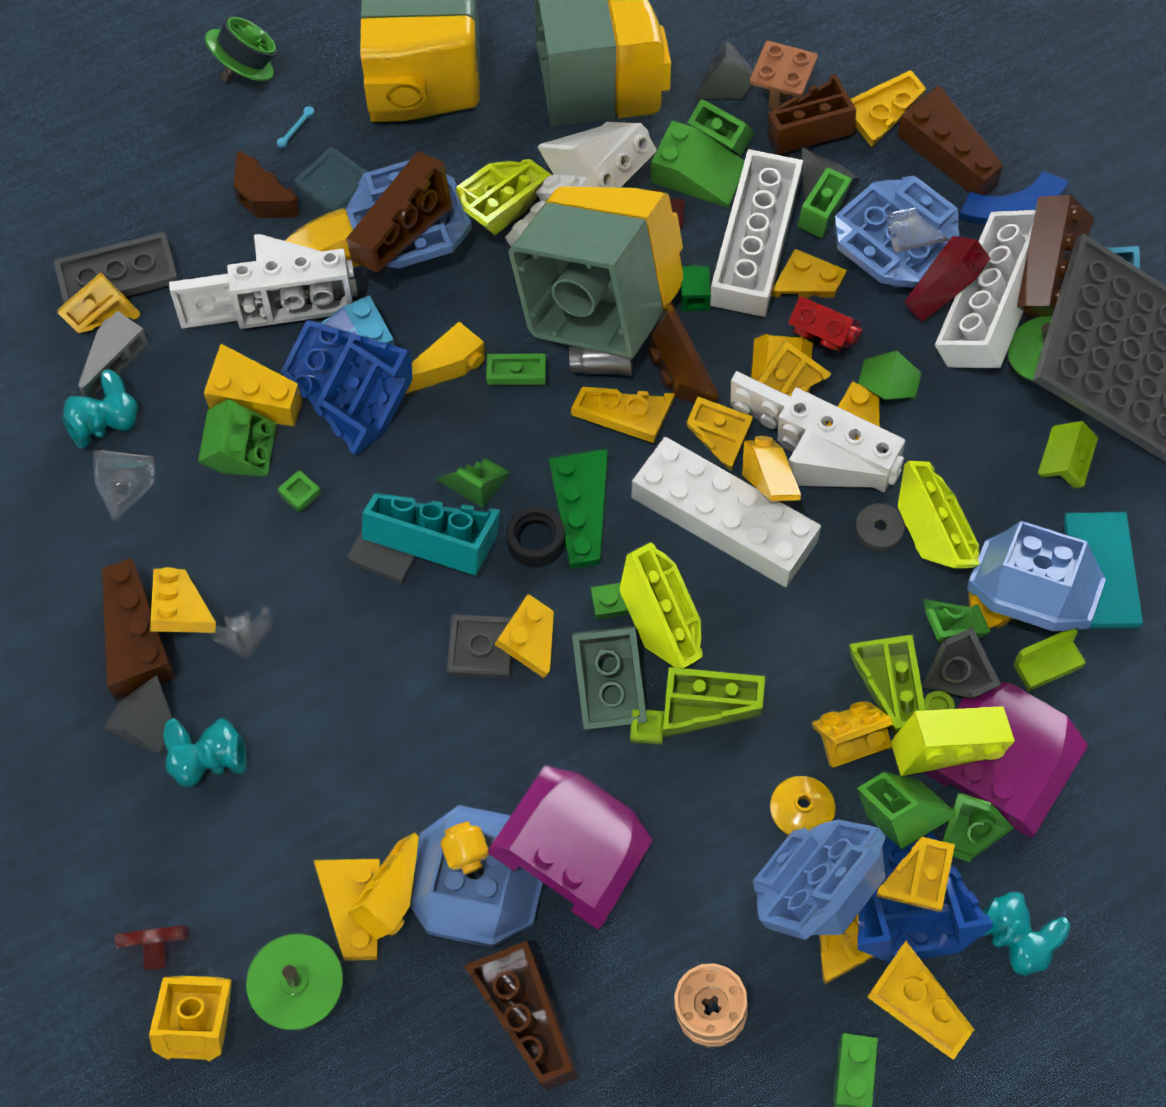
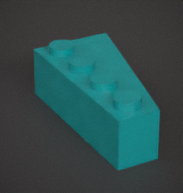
(431, 531)

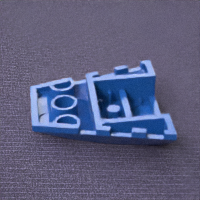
(349, 380)
(888, 923)

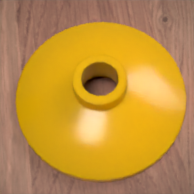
(787, 812)

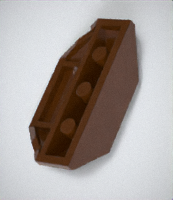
(678, 360)

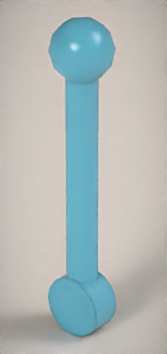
(308, 113)

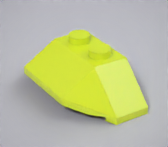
(501, 192)
(935, 518)
(661, 606)

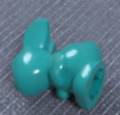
(89, 416)
(217, 748)
(1028, 949)

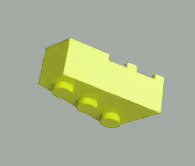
(951, 738)

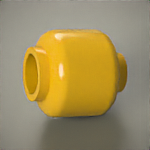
(464, 847)

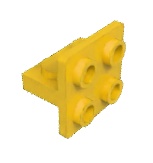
(853, 732)

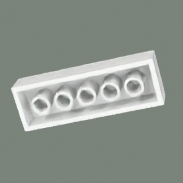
(756, 233)
(987, 311)
(725, 511)

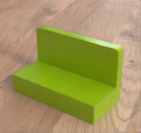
(1069, 453)
(1049, 660)

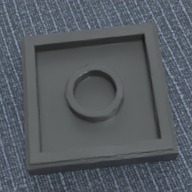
(380, 560)
(473, 647)

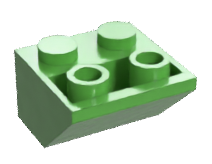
(237, 440)
(903, 807)

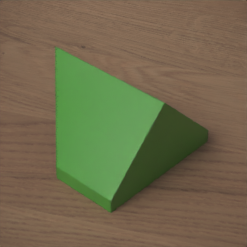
(890, 376)
(477, 482)
(952, 619)
(974, 827)

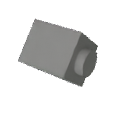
(113, 348)

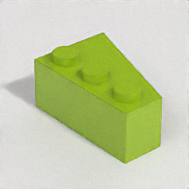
(891, 676)
(709, 699)

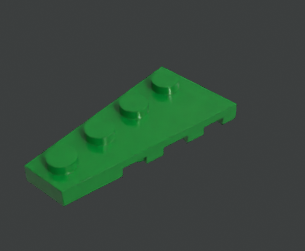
(580, 496)

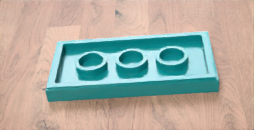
(1112, 549)

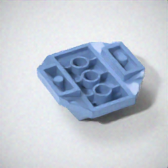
(865, 235)
(436, 241)
(1038, 578)
(820, 879)
(468, 909)

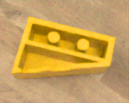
(253, 387)

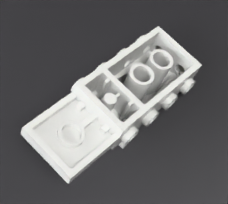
(590, 159)
(280, 277)
(822, 452)

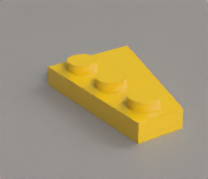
(884, 104)
(627, 413)

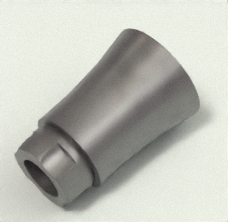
(598, 362)

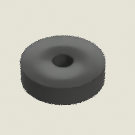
(876, 539)

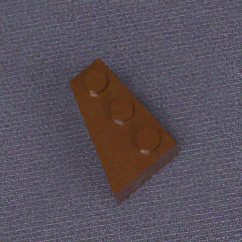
(813, 118)

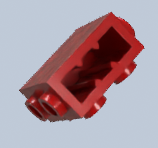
(817, 320)

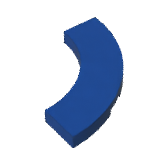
(978, 207)

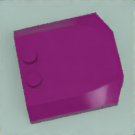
(1033, 768)
(574, 841)

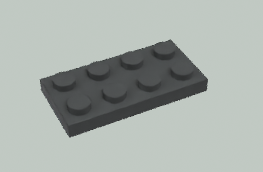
(129, 266)

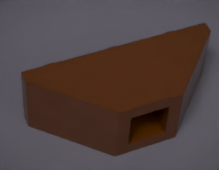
(262, 191)

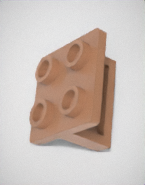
(783, 71)

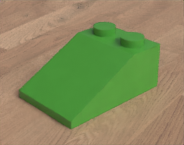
(696, 165)

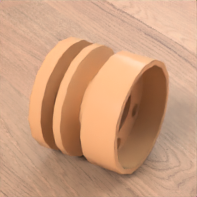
(707, 986)

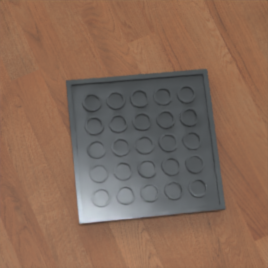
(1109, 345)

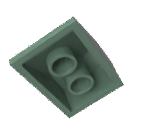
(609, 677)

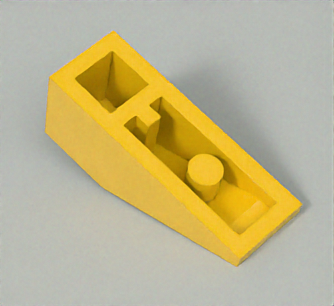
(447, 358)
(769, 469)
(389, 891)

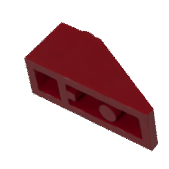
(947, 276)

